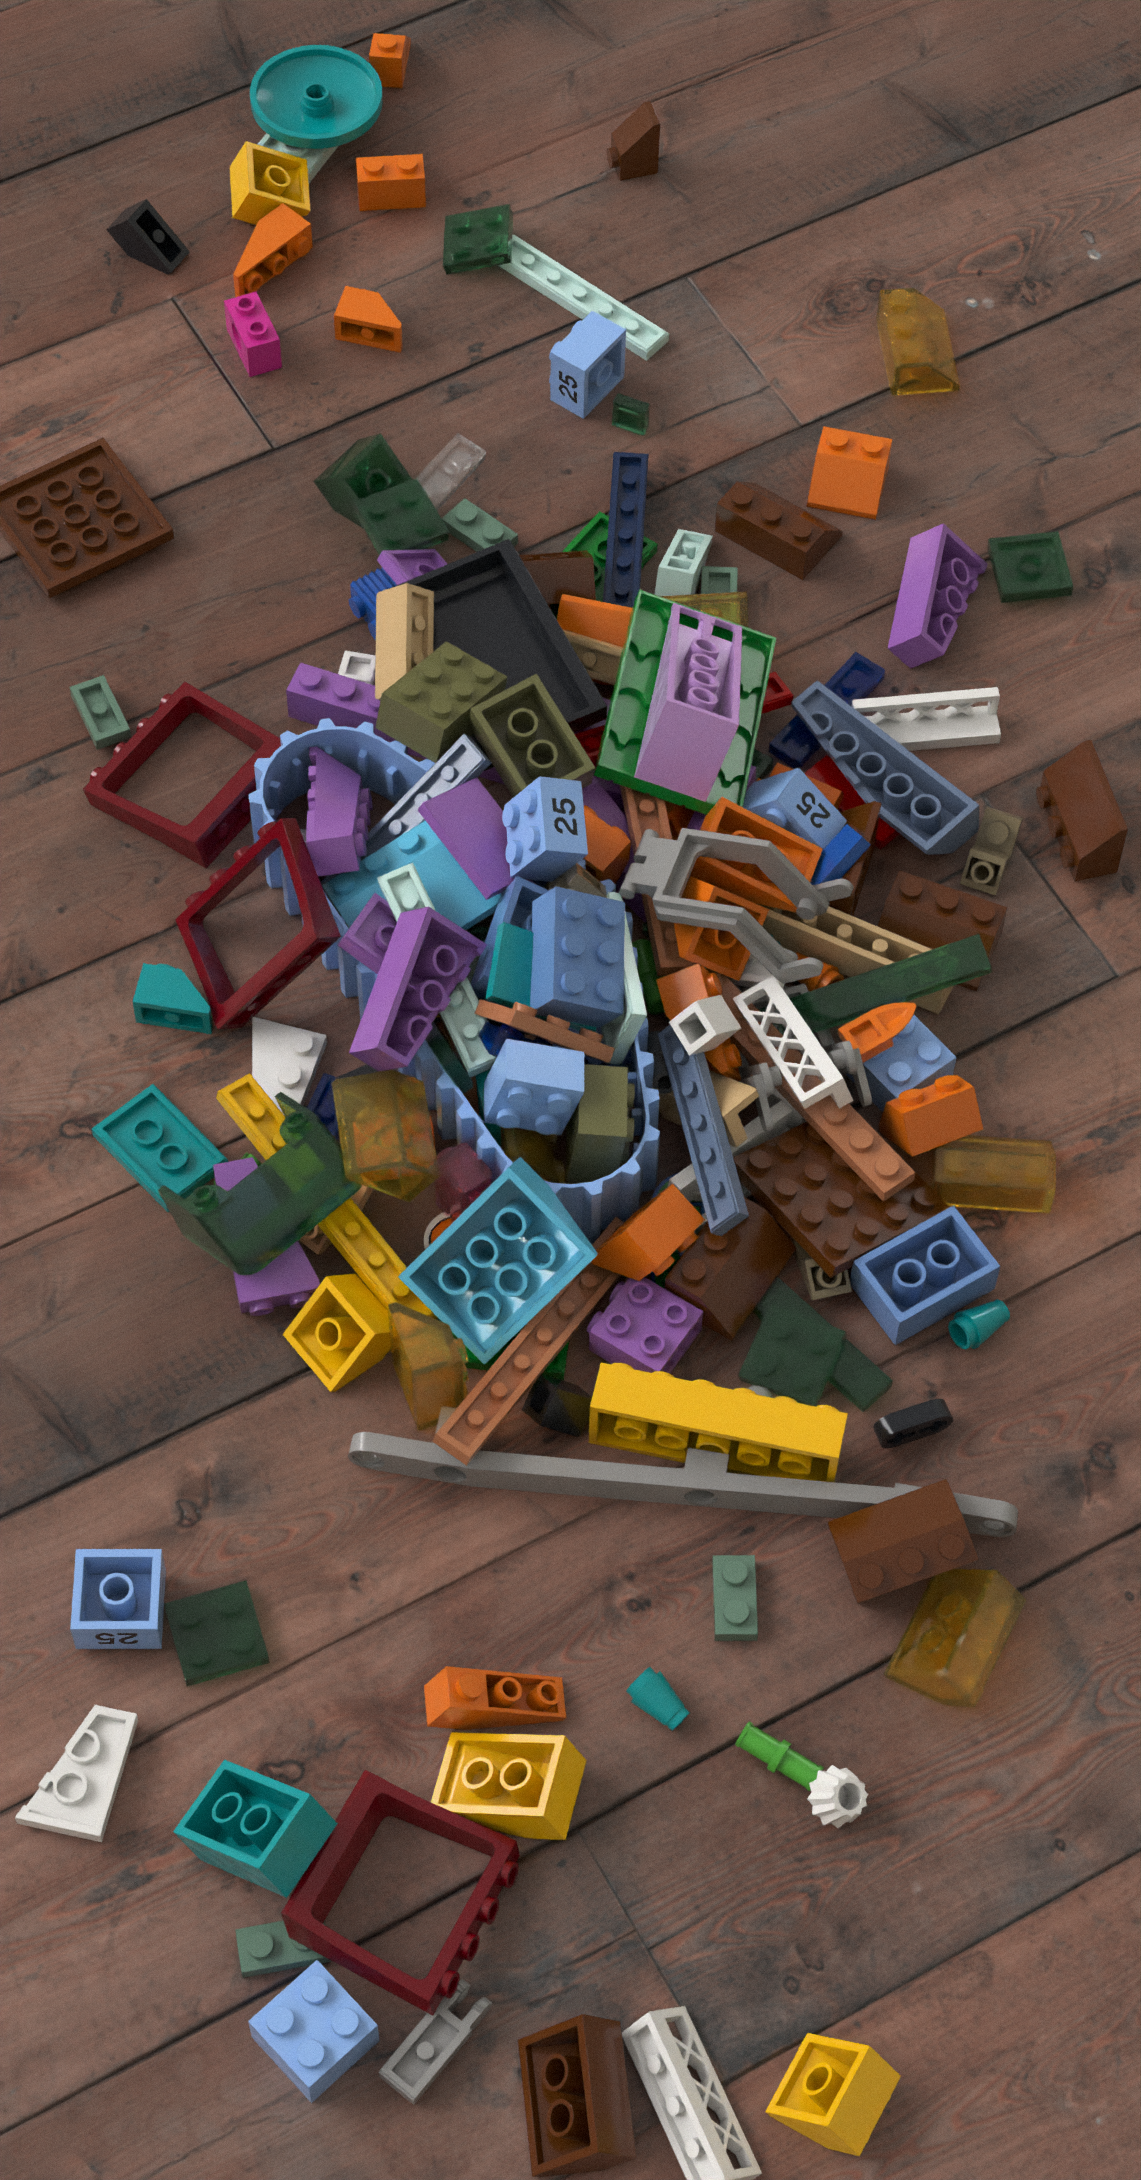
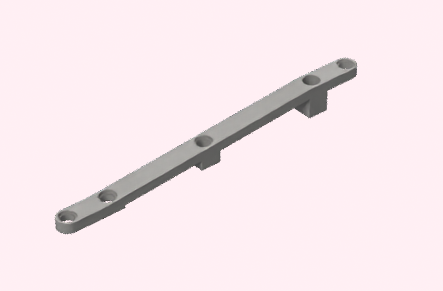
(700, 1483)

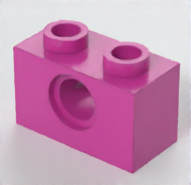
(253, 334)

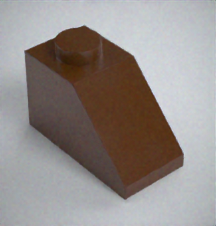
(636, 144)

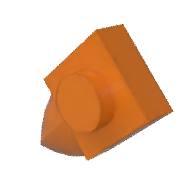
(877, 1028)

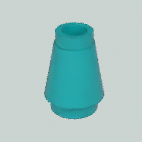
(978, 1323)
(657, 1698)

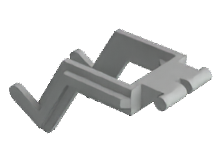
(666, 865)
(765, 1079)

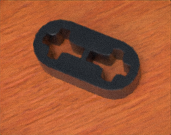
(913, 1423)

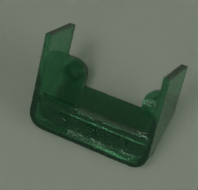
(273, 1202)

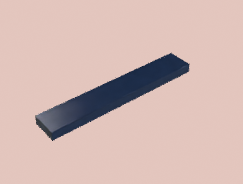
(625, 528)

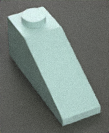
(682, 564)

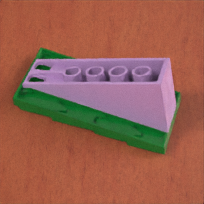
(685, 705)

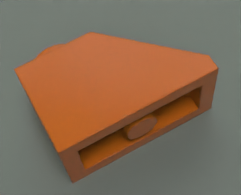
(390, 58)
(367, 320)

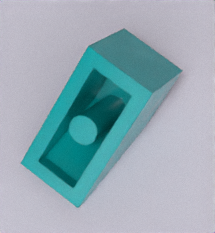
(170, 1000)

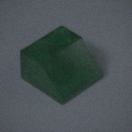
(360, 472)

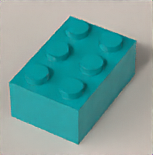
(255, 1828)

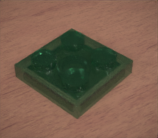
(478, 239)
(401, 518)
(1030, 567)
(792, 1355)
(216, 1633)

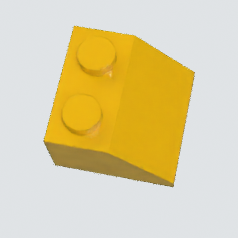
(266, 179)
(340, 1330)
(834, 2093)

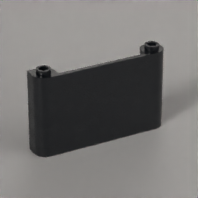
(500, 617)

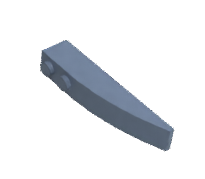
(881, 770)

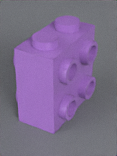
(644, 1327)

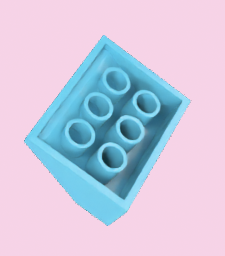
(443, 878)
(500, 1261)

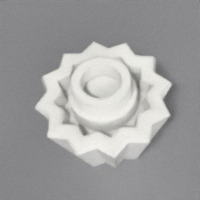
(837, 1796)

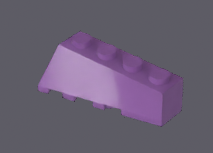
(932, 594)
(336, 815)
(412, 987)

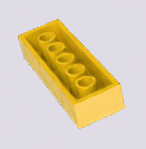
(760, 1433)

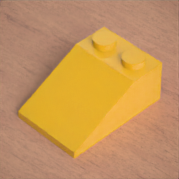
(511, 1782)

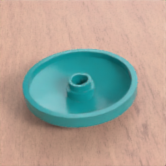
(316, 96)

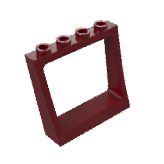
(222, 816)
(319, 930)
(334, 1863)

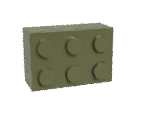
(434, 699)
(529, 737)
(600, 1125)

